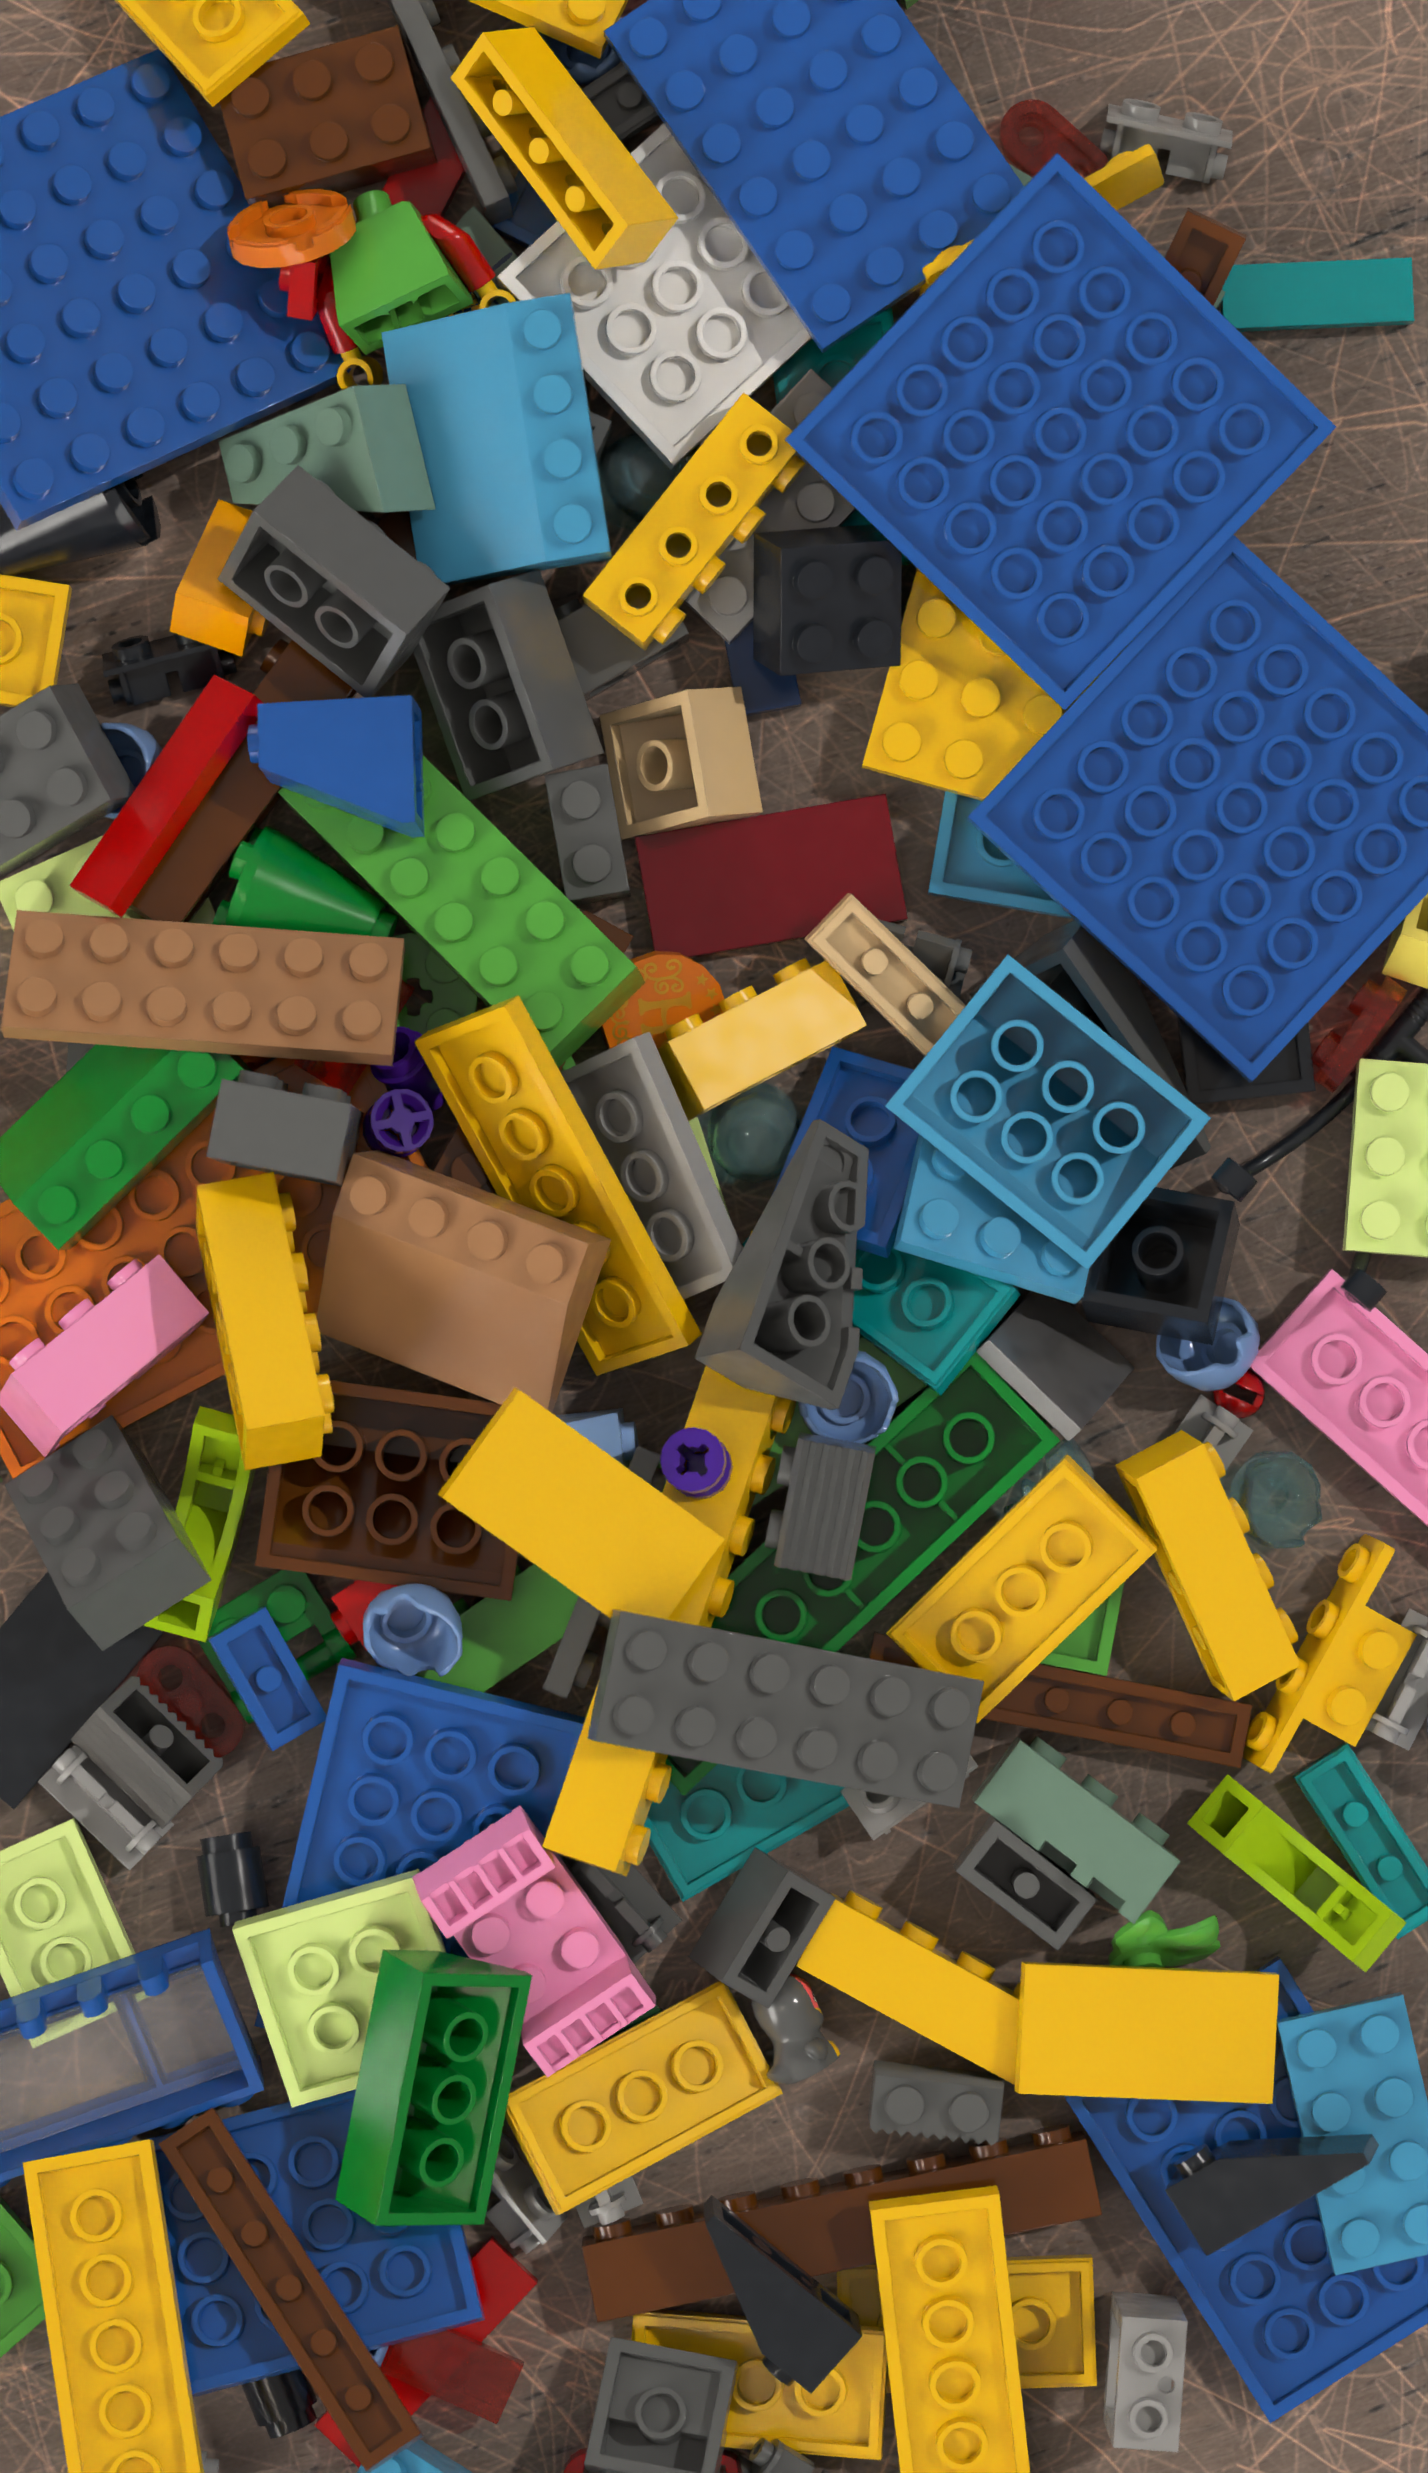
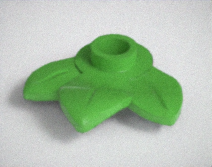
(1153, 1945)

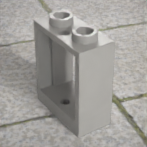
(1142, 2361)

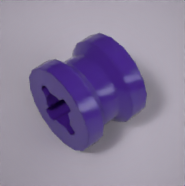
(410, 1119)
(705, 1473)

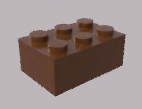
(328, 119)

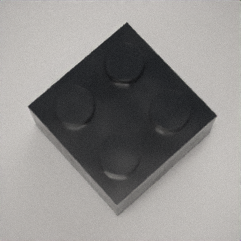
(826, 600)
(1166, 1267)

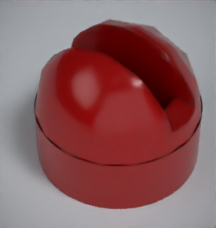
(1240, 1408)

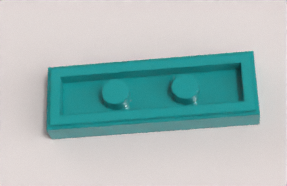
(1319, 294)
(1367, 1833)

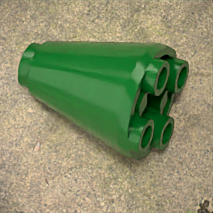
(296, 890)

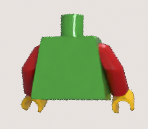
(394, 276)

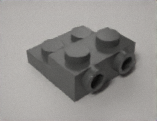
(660, 2411)

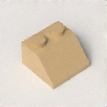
(681, 761)

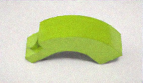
(212, 1514)
(1296, 1873)

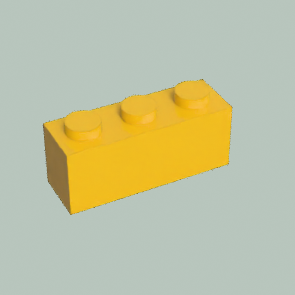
(758, 1035)

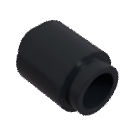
(231, 1877)
(282, 2402)

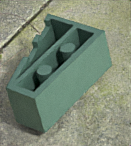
(351, 440)
(1077, 1826)

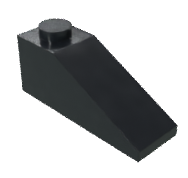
(1257, 2179)
(791, 2315)

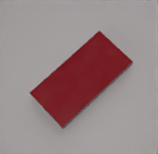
(768, 875)

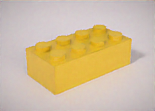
(261, 1321)

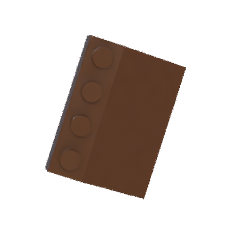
(375, 1500)

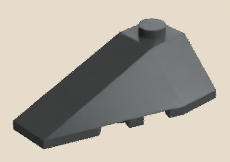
(1110, 997)
(791, 1293)

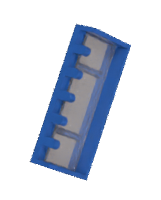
(121, 2053)

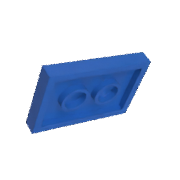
(853, 1100)

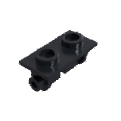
(144, 667)

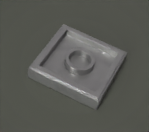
(1055, 1361)

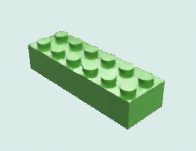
(484, 911)

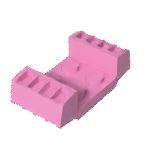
(528, 1913)

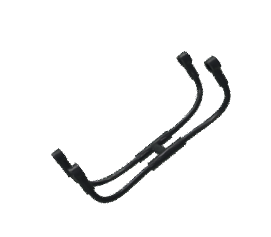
(1239, 1180)

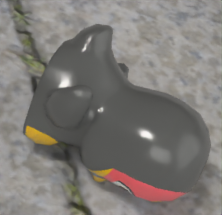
(794, 2029)

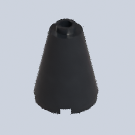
(89, 529)

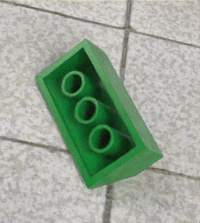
(105, 1132)
(432, 2089)

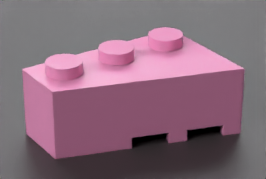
(99, 1351)

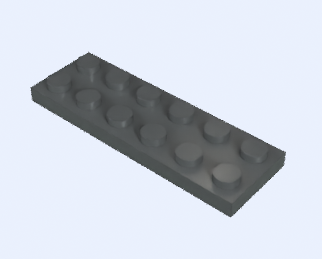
(785, 1709)

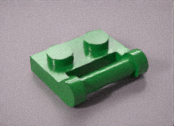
(294, 1607)

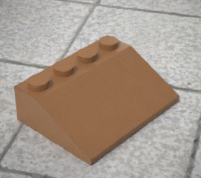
(455, 1280)

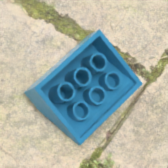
(502, 440)
(1047, 1112)

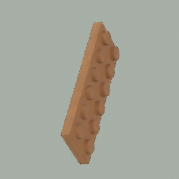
(203, 988)

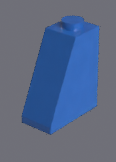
(347, 755)

